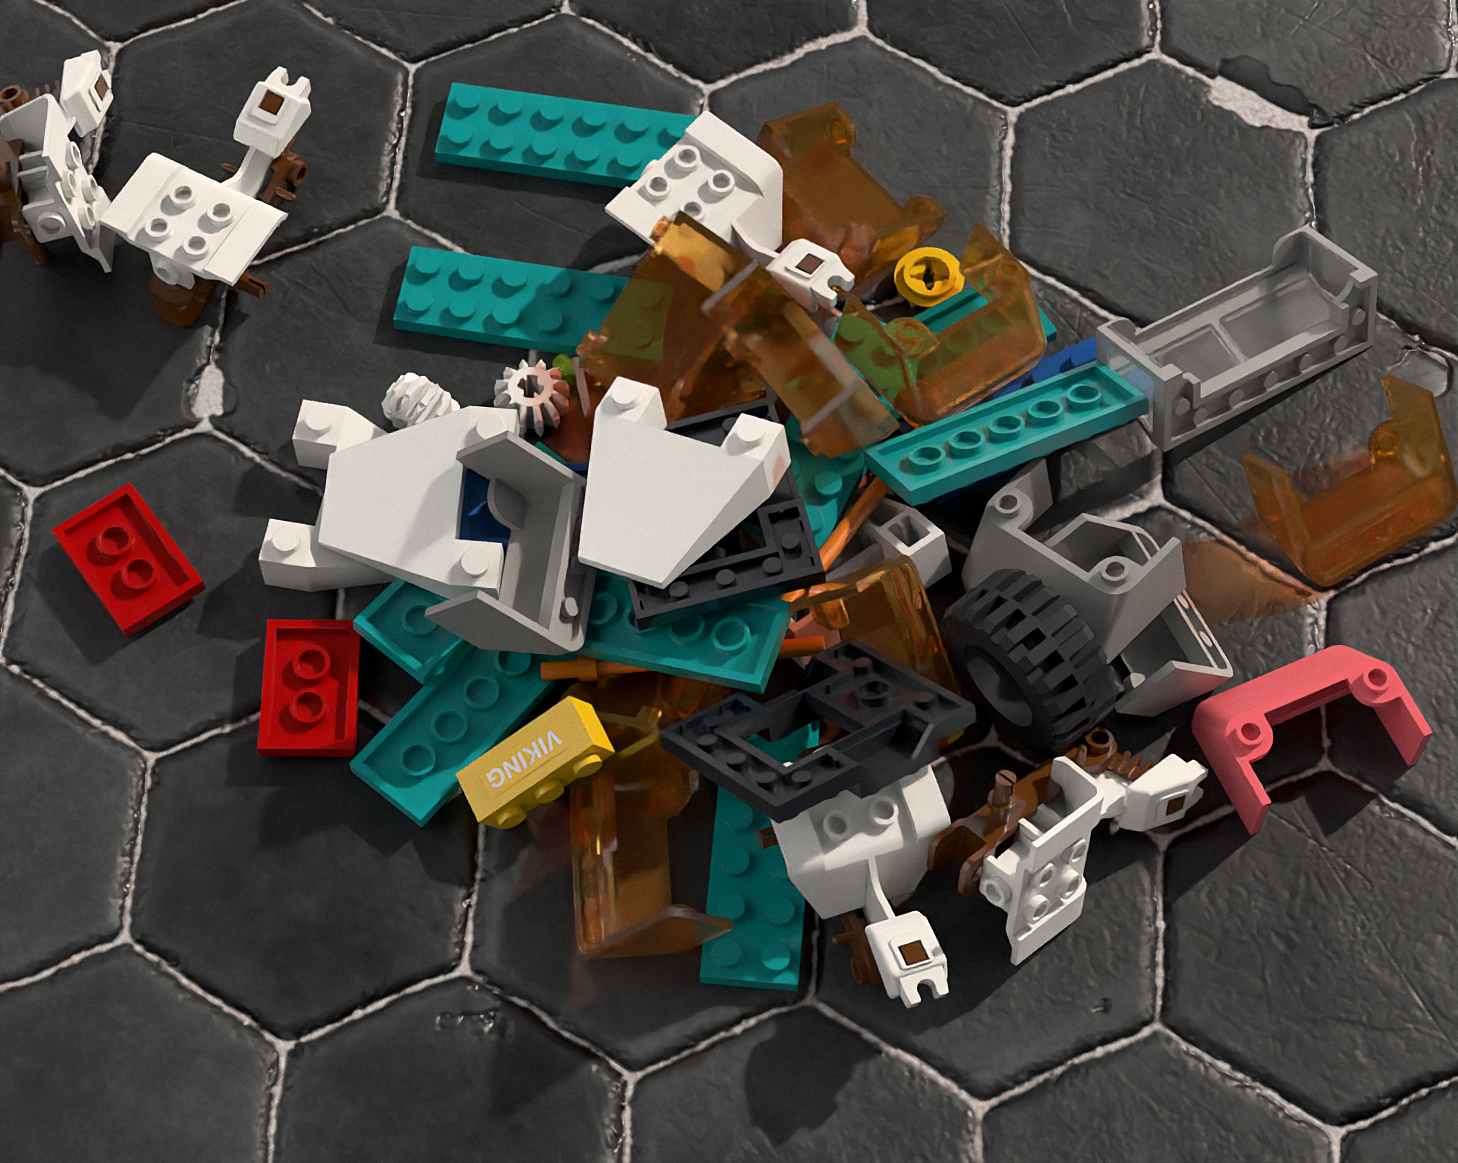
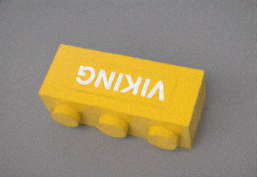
(535, 763)

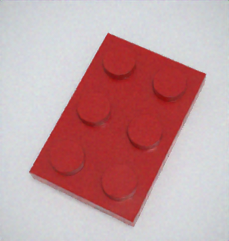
(128, 559)
(310, 688)

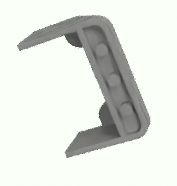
(543, 584)
(1112, 599)
(1176, 651)

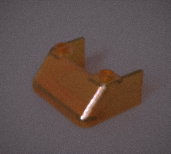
(799, 363)
(948, 372)
(1375, 509)
(889, 613)
(624, 857)

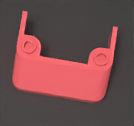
(1238, 722)

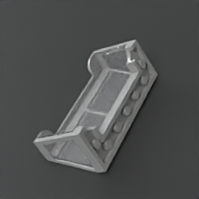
(1246, 338)

